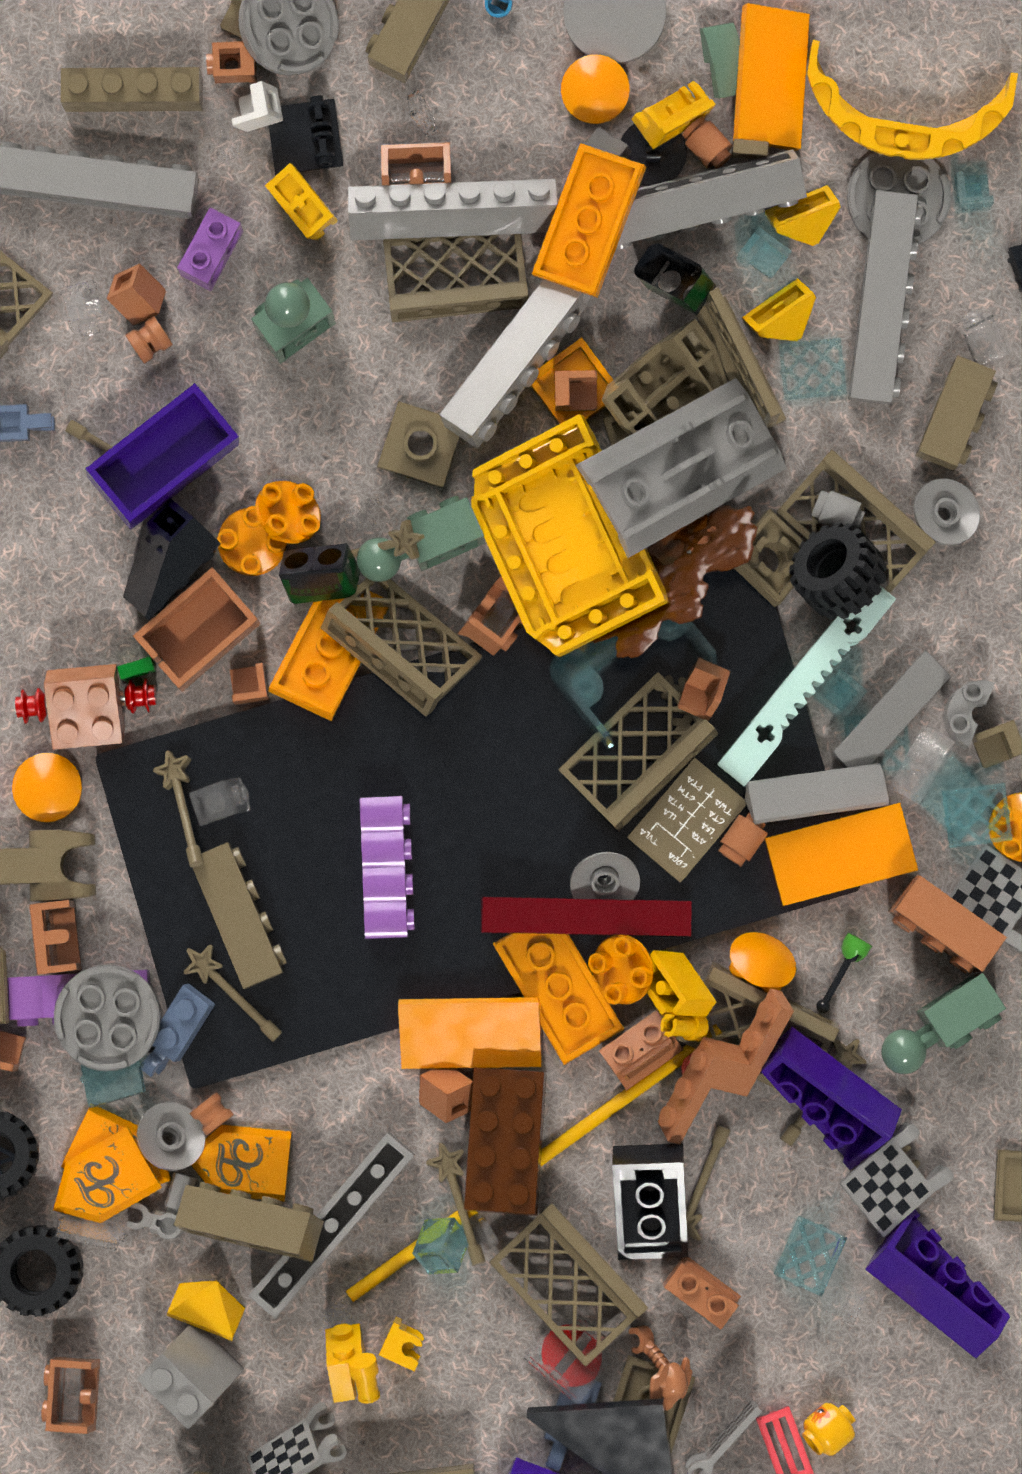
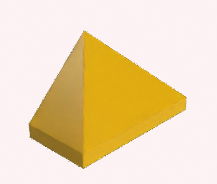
(808, 218)
(783, 314)
(207, 1308)

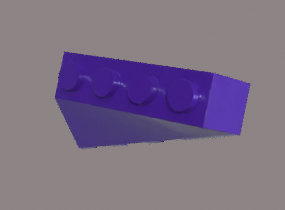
(832, 1097)
(937, 1286)

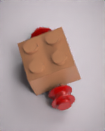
(85, 705)

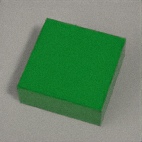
(136, 668)

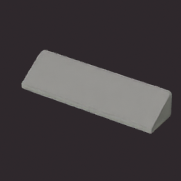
(892, 713)
(816, 793)

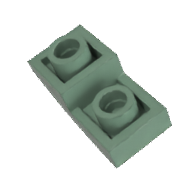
(721, 50)

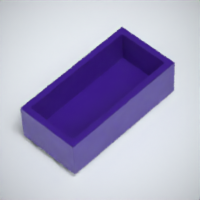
(162, 456)

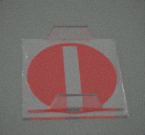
(561, 1366)

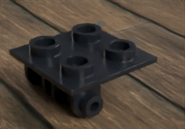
(307, 136)

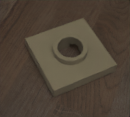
(400, 460)
(780, 538)

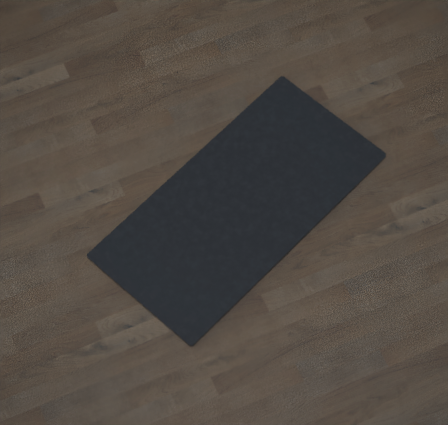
(483, 818)

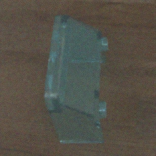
(578, 677)

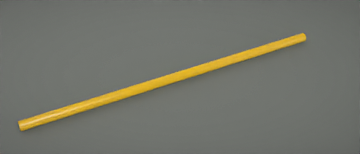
(548, 1153)

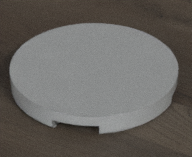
(615, 27)
(288, 34)
(900, 176)
(107, 1017)

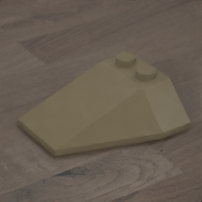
(665, 378)

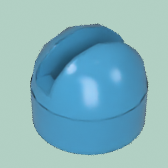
(496, 11)

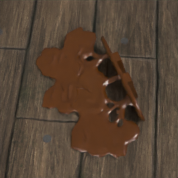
(684, 572)

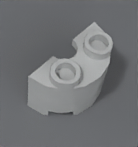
(959, 708)

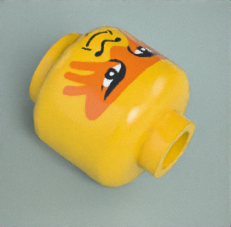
(829, 1429)

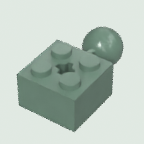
(292, 318)
(446, 532)
(946, 1022)

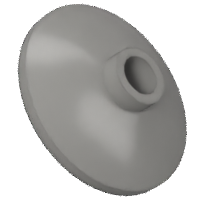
(957, 504)
(620, 884)
(186, 1136)

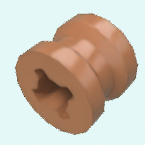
(211, 1114)

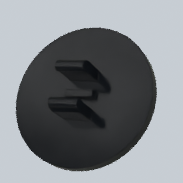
(661, 163)

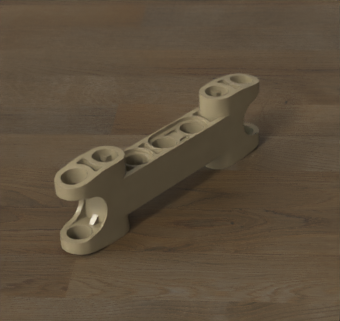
(43, 865)

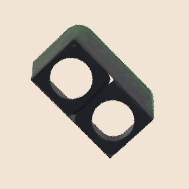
(655, 259)
(319, 573)

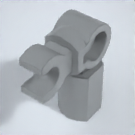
(163, 1222)

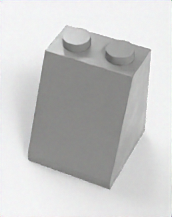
(190, 1375)

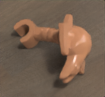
(672, 1379)

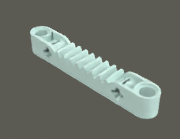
(747, 753)

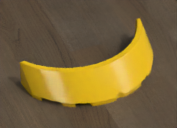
(905, 139)

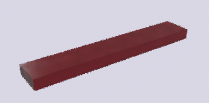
(586, 916)

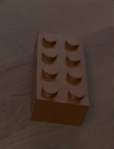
(505, 1141)

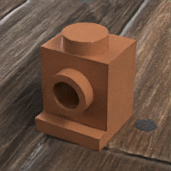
(231, 51)

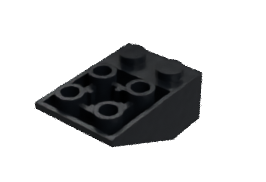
(167, 557)

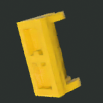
(672, 114)
(301, 202)
(399, 1344)

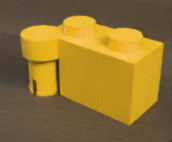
(680, 996)
(350, 1365)

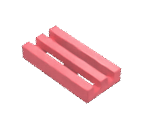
(774, 1417)

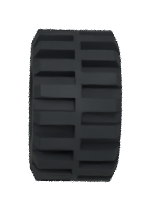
(838, 571)
(25, 1155)
(67, 1271)

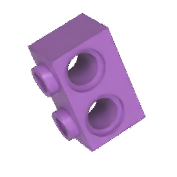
(210, 249)

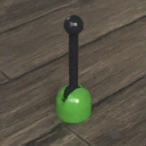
(854, 950)

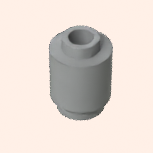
(837, 508)

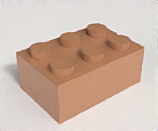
(197, 629)
(946, 926)

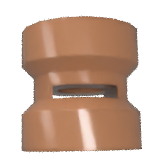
(149, 340)

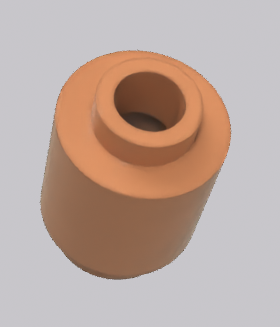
(707, 143)
(742, 839)

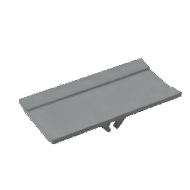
(683, 466)

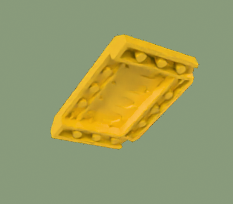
(559, 543)

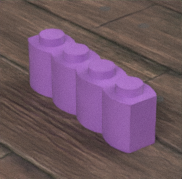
(384, 867)
(36, 996)

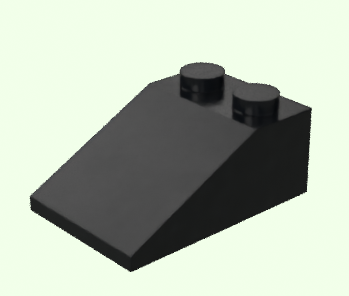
(650, 1201)

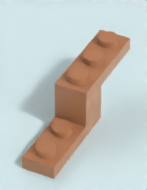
(725, 1066)

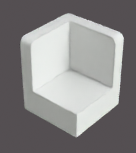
(259, 108)

